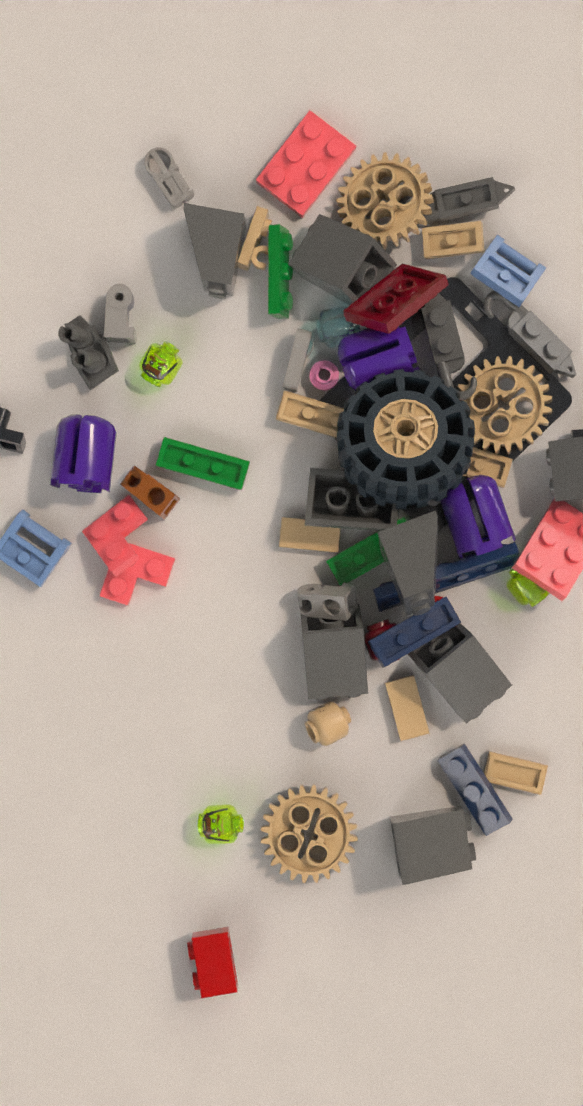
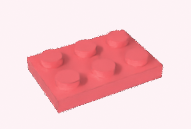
(306, 164)
(554, 550)

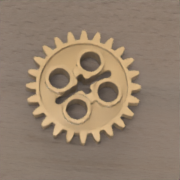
(366, 185)
(520, 425)
(334, 842)

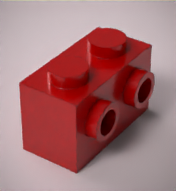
(214, 962)

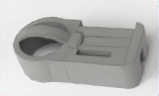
(170, 180)
(297, 359)

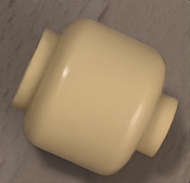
(328, 723)

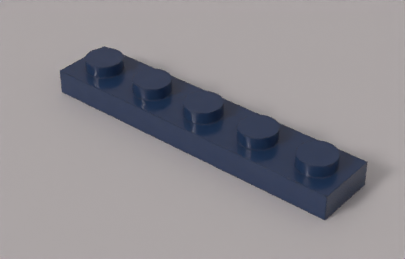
(456, 573)

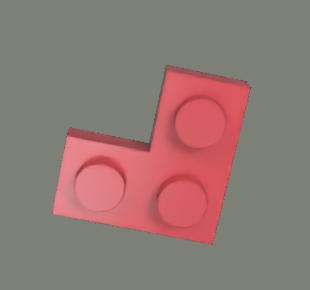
(109, 534)
(150, 567)

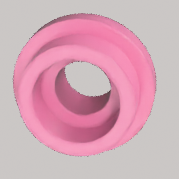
(324, 384)

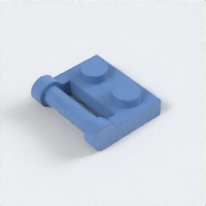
(503, 275)
(26, 557)

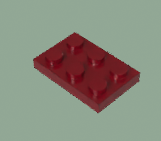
(395, 298)

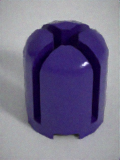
(374, 353)
(84, 453)
(491, 513)

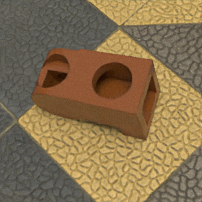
(150, 492)

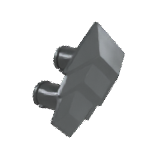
(89, 351)

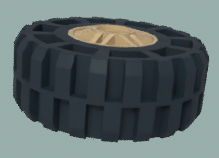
(405, 438)

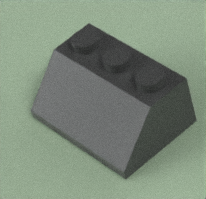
(338, 504)

